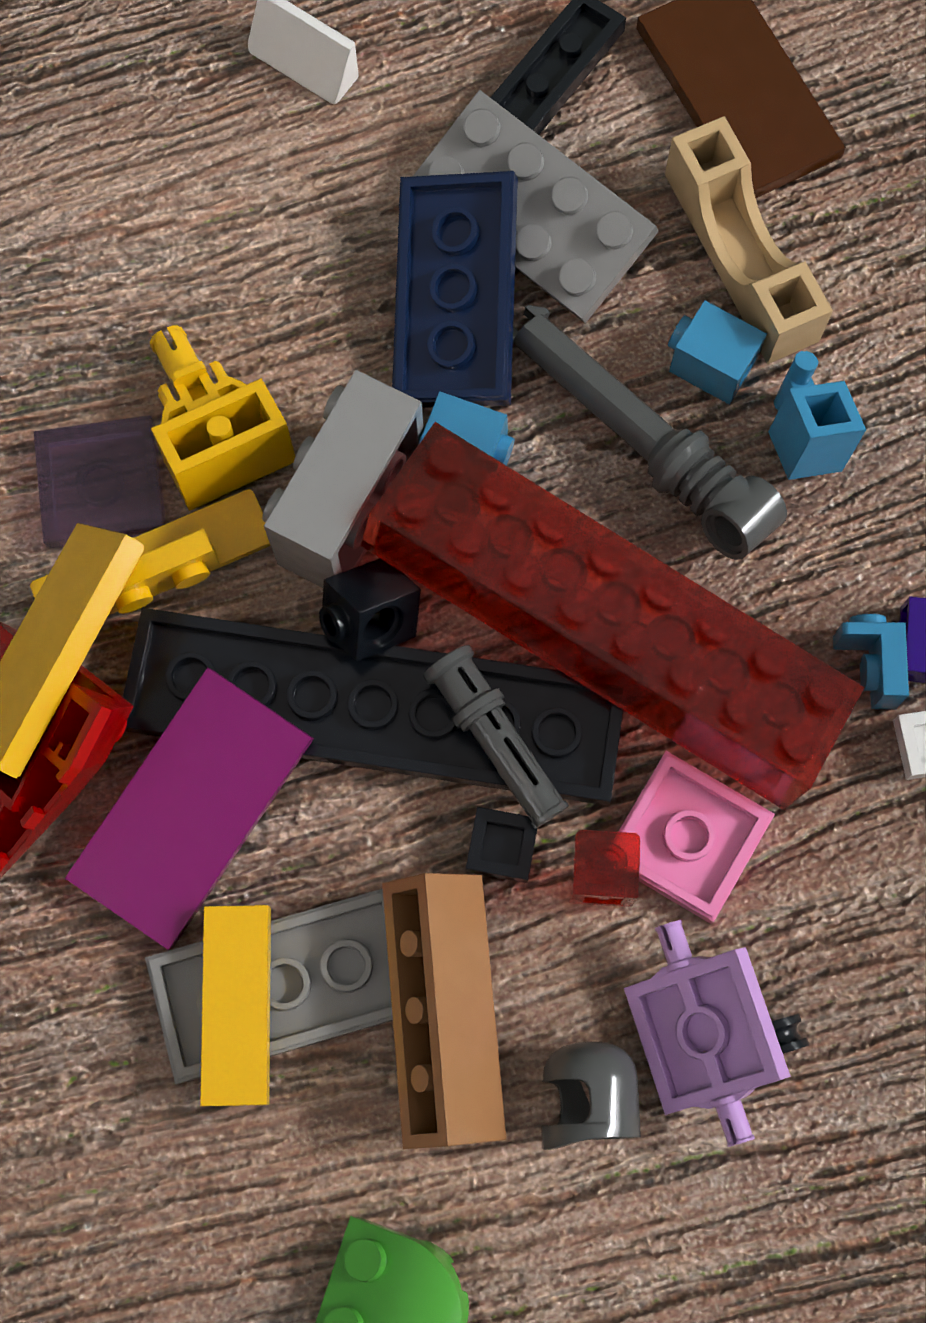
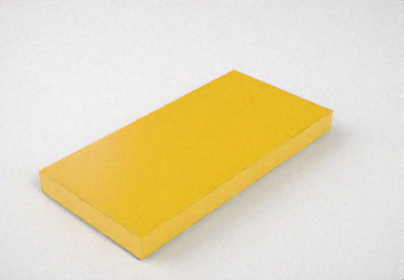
(59, 635)

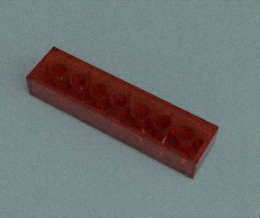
(611, 616)

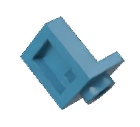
(886, 666)

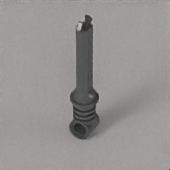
(733, 508)

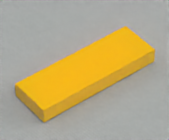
(236, 1006)

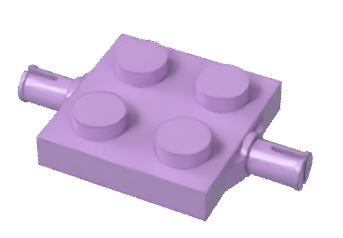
(706, 1032)

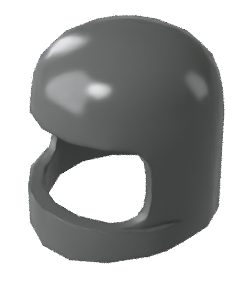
(611, 1088)

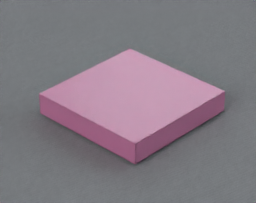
(694, 836)

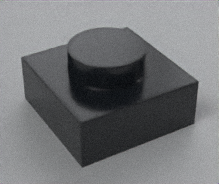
(501, 845)

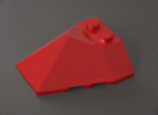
(63, 762)

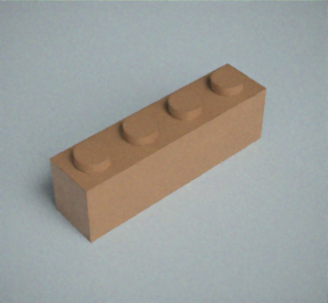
(443, 1011)

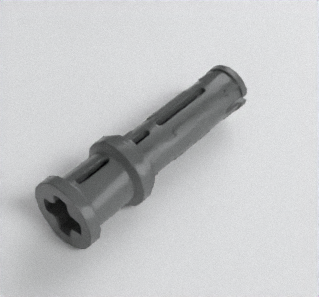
(480, 711)

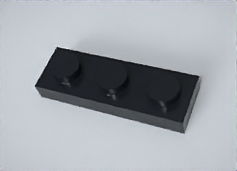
(559, 62)

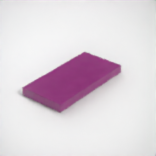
(189, 808)

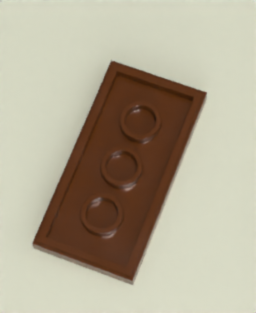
(733, 66)

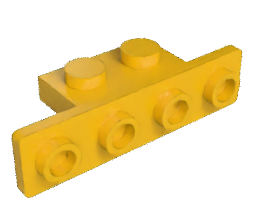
(190, 548)

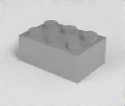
(341, 477)

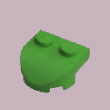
(391, 1280)

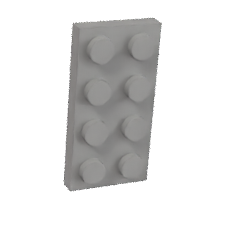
(569, 227)

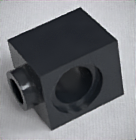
(369, 609)

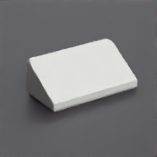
(303, 49)

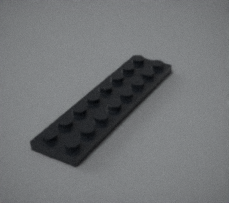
(375, 708)

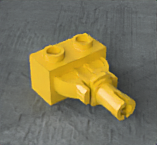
(218, 431)

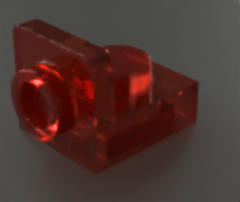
(605, 868)

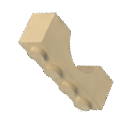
(719, 199)

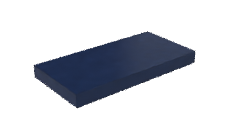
(456, 287)

